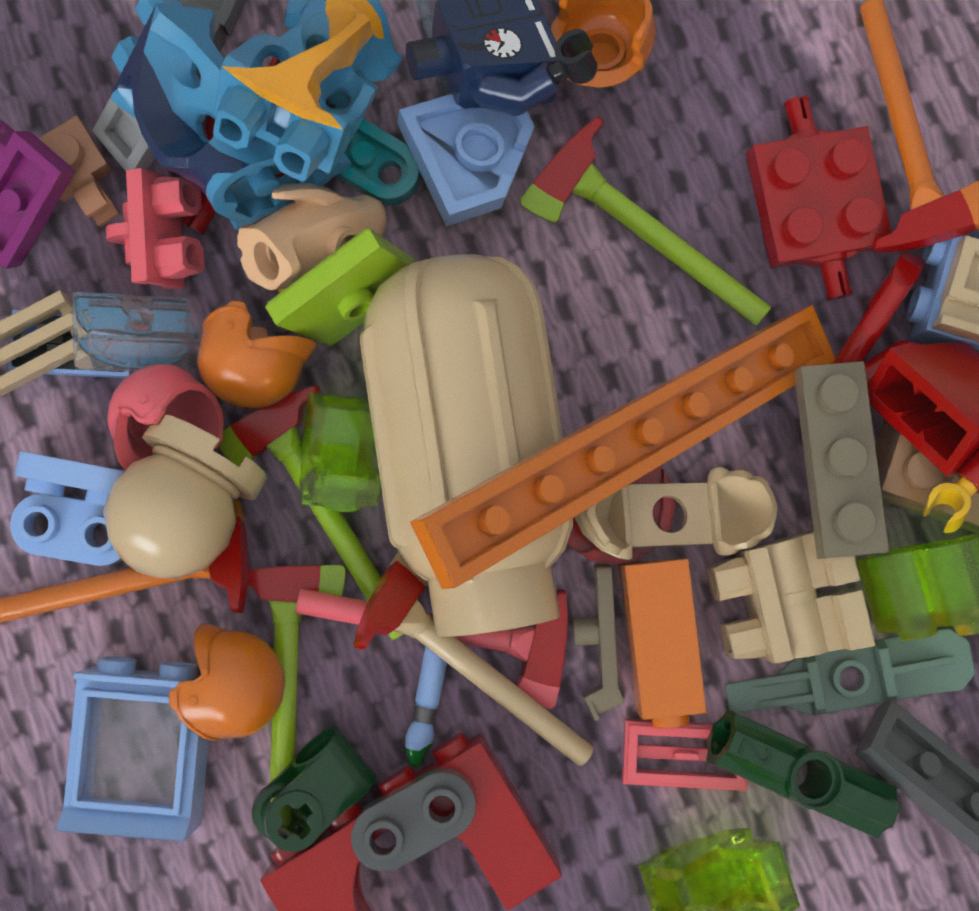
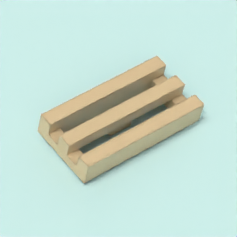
(25, 319)

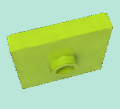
(338, 290)

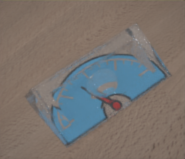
(135, 331)

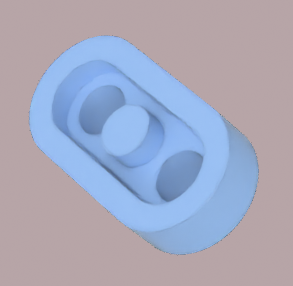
(52, 474)
(68, 531)

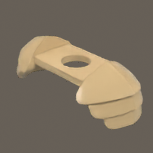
(726, 512)

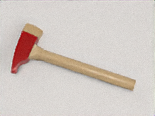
(397, 608)

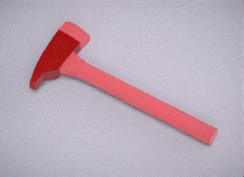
(538, 646)

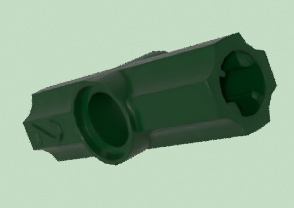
(830, 784)

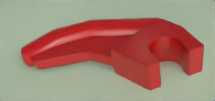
(882, 307)

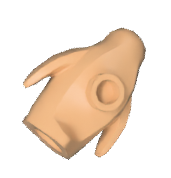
(304, 232)

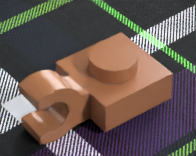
(79, 149)

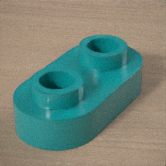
(369, 155)

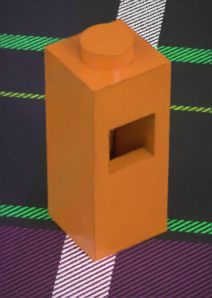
(662, 641)

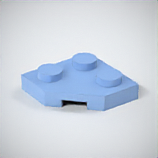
(465, 154)

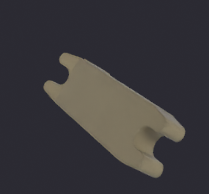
(601, 632)

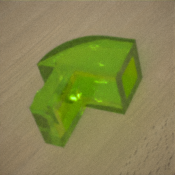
(338, 454)
(720, 874)

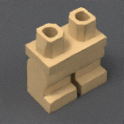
(783, 605)

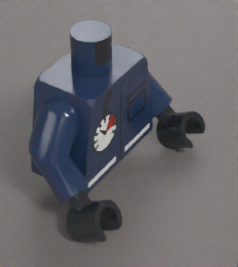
(500, 54)

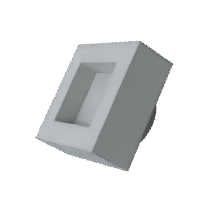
(123, 137)

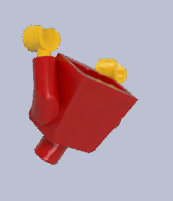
(934, 404)

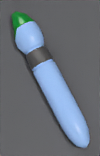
(428, 694)

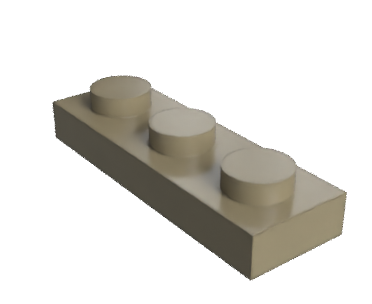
(841, 460)

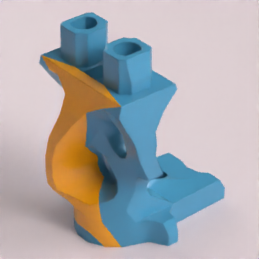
(325, 55)

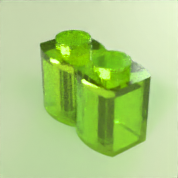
(924, 588)

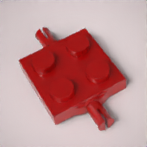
(818, 196)

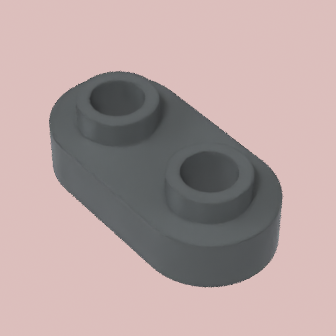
(411, 819)

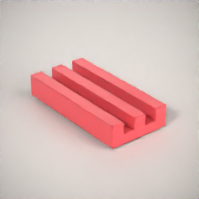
(633, 750)

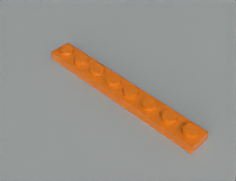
(616, 449)

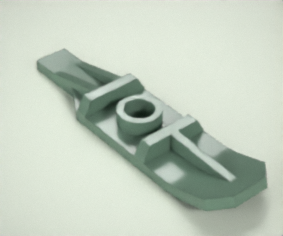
(887, 673)

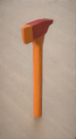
(931, 214)
(227, 571)

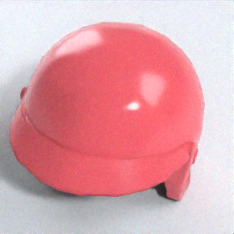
(148, 397)

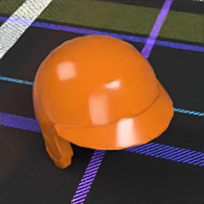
(619, 31)
(245, 363)
(236, 688)

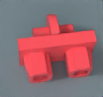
(154, 229)

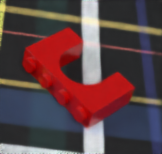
(499, 837)

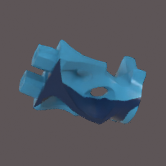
(172, 108)

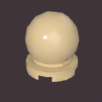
(177, 505)

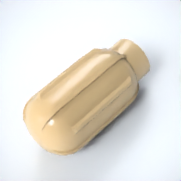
(454, 398)

